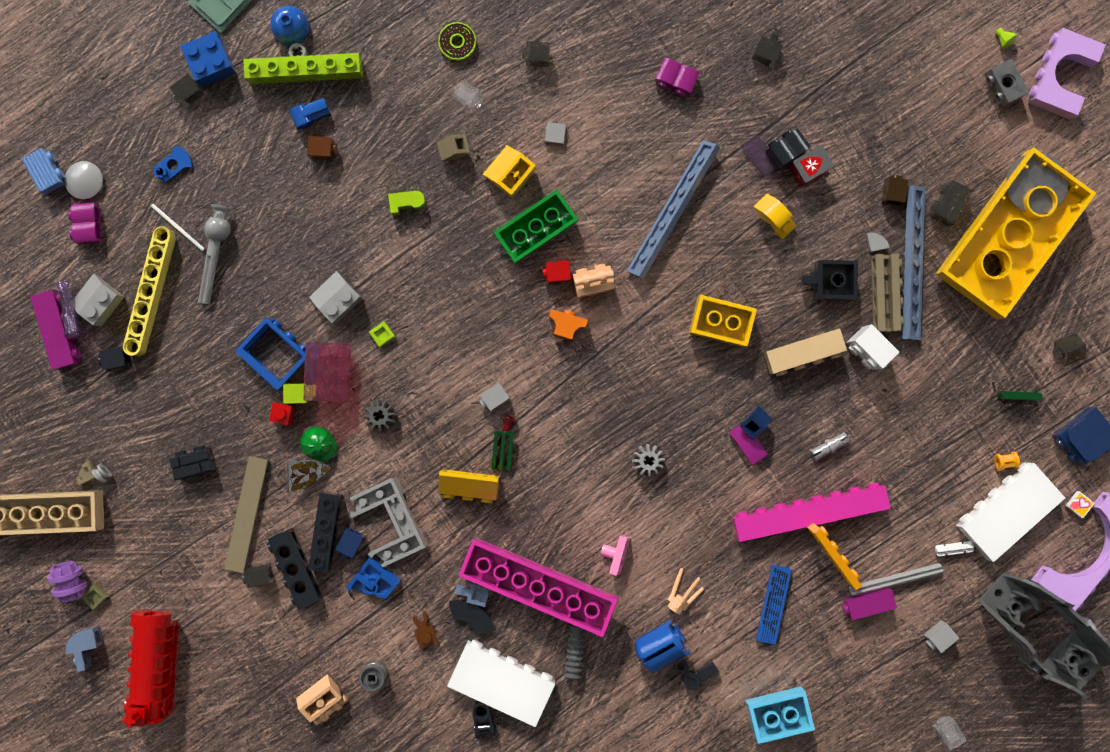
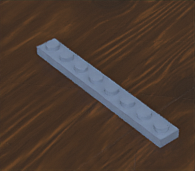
(673, 209)
(913, 263)

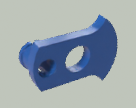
(183, 159)

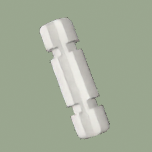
(954, 548)

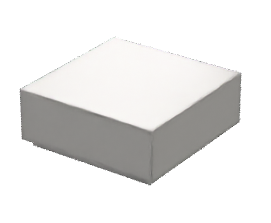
(555, 133)

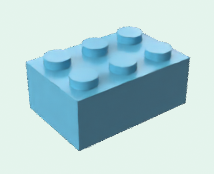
(779, 715)

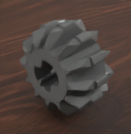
(373, 418)

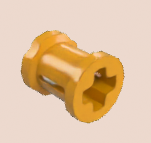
(1006, 461)

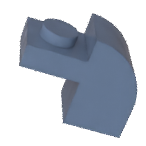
(80, 645)

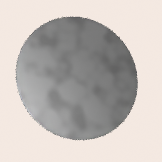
(1035, 176)

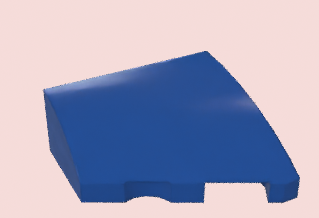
(374, 579)

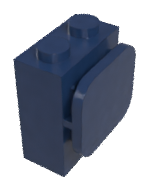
(1084, 437)

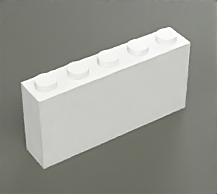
(1010, 511)
(502, 682)

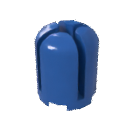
(661, 647)

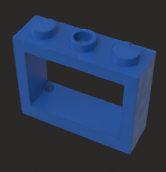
(257, 365)

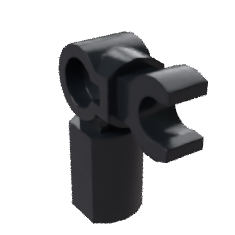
(692, 680)

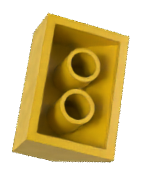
(468, 485)

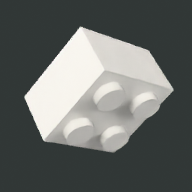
(872, 347)

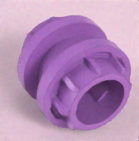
(67, 581)

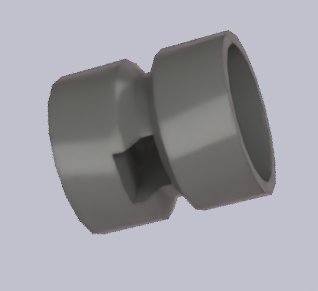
(373, 676)

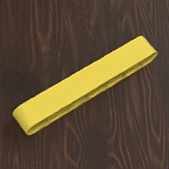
(146, 282)

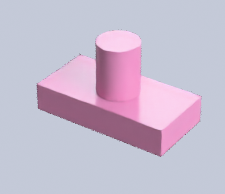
(617, 554)

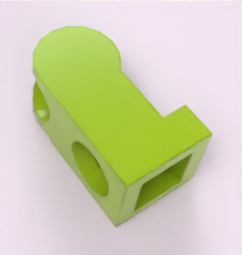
(406, 200)

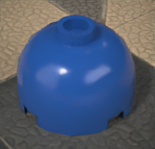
(289, 25)

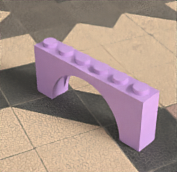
(1078, 586)

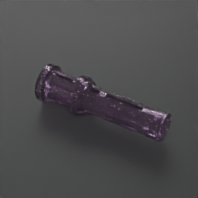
(69, 316)

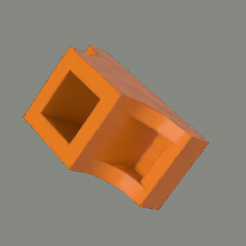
(566, 323)

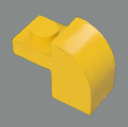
(776, 215)

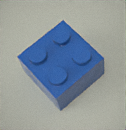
(208, 59)

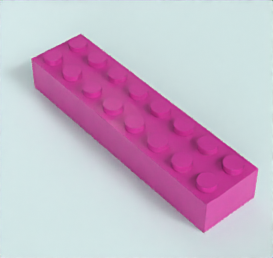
(539, 586)

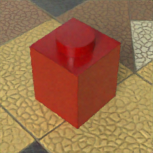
(557, 272)
(282, 413)

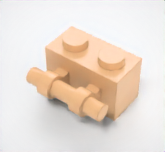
(593, 281)
(321, 700)

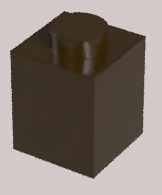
(895, 190)

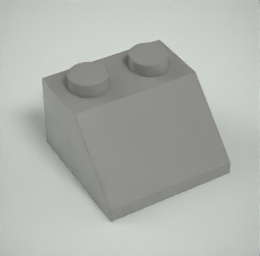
(335, 298)
(97, 301)

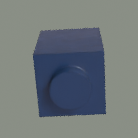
(755, 422)
(350, 543)

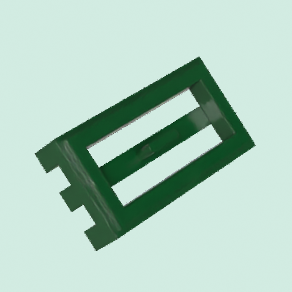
(1019, 395)
(501, 466)

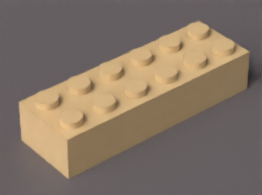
(51, 512)

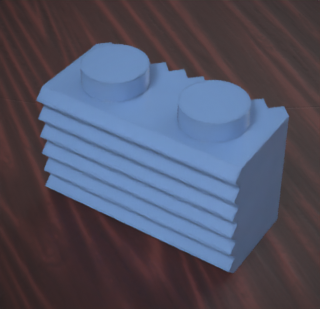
(44, 171)

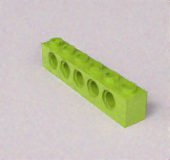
(303, 68)

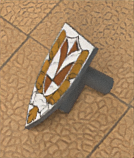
(304, 473)

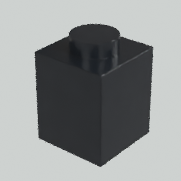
(113, 359)

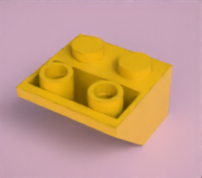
(510, 171)

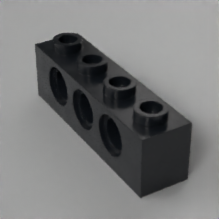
(325, 531)
(297, 557)

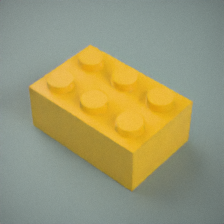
(722, 321)

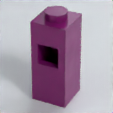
(869, 604)

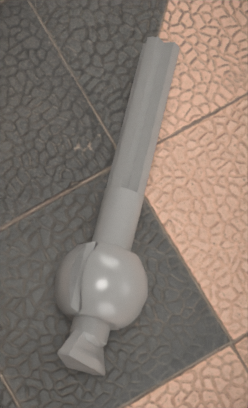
(216, 230)

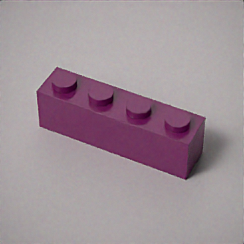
(60, 350)

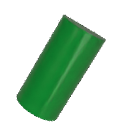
(536, 226)

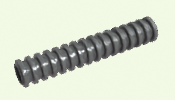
(574, 652)

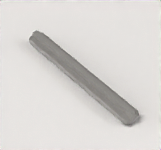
(897, 579)

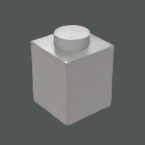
(494, 397)
(940, 637)

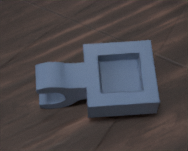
(475, 594)

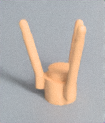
(680, 603)

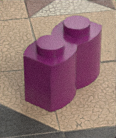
(676, 77)
(85, 223)

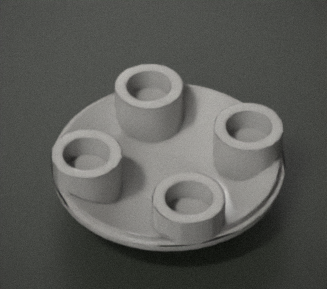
(83, 180)

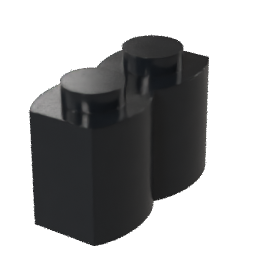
(788, 148)

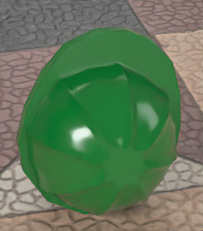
(318, 443)

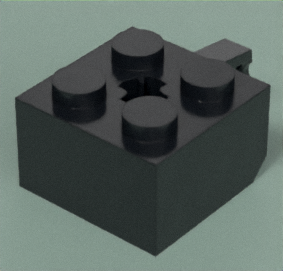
(822, 280)

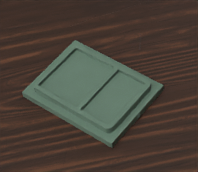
(220, 12)

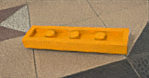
(831, 550)

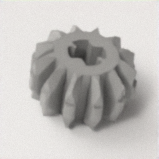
(656, 460)

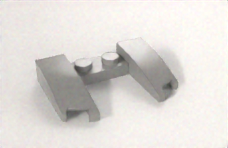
(392, 496)

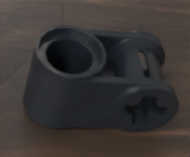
(483, 722)

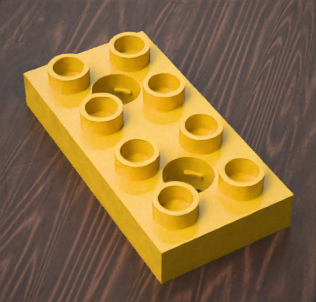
(1016, 237)

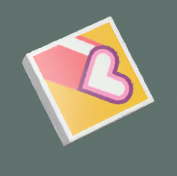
(1079, 504)

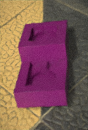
(750, 447)

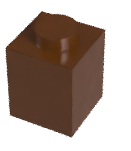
(321, 148)

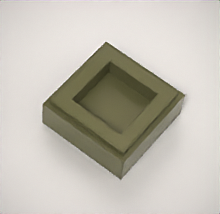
(94, 596)

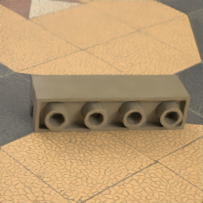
(886, 292)

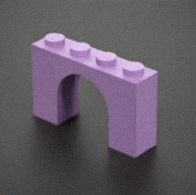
(1047, 92)

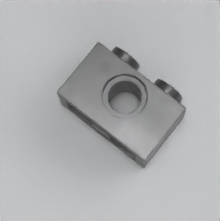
(1006, 72)

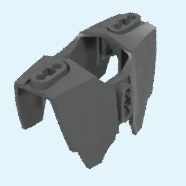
(1083, 645)

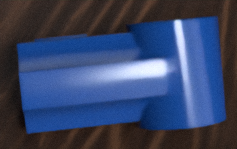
(305, 115)

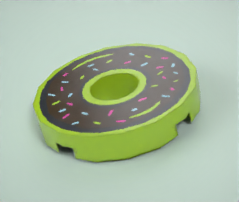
(453, 31)

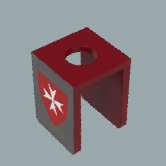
(811, 166)

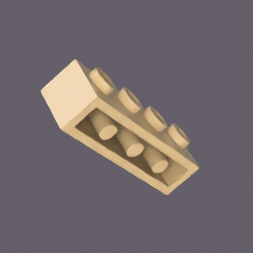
(805, 351)

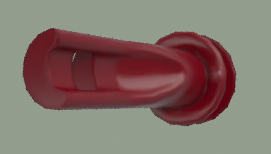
(507, 426)

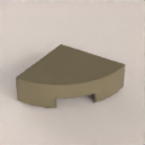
(85, 473)

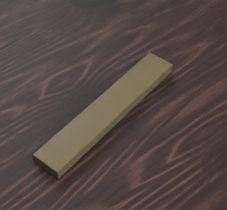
(246, 514)

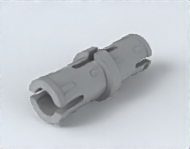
(830, 446)

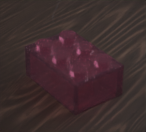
(327, 372)

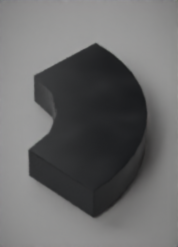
(472, 614)

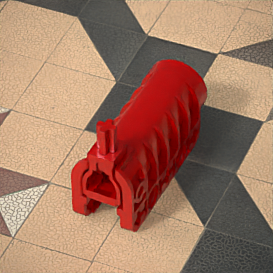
(151, 668)

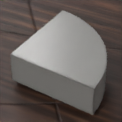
(876, 242)

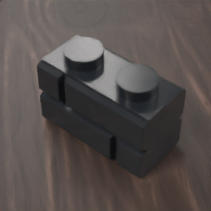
(192, 464)

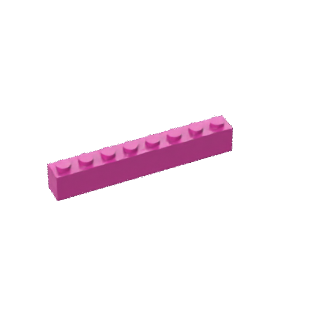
(816, 511)

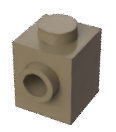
(453, 147)

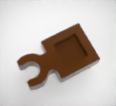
(425, 633)

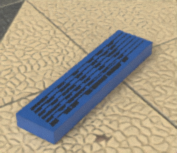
(773, 604)

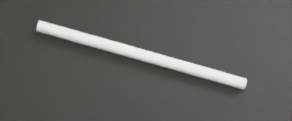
(178, 227)

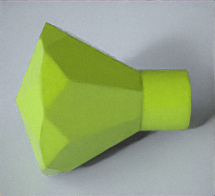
(1006, 38)

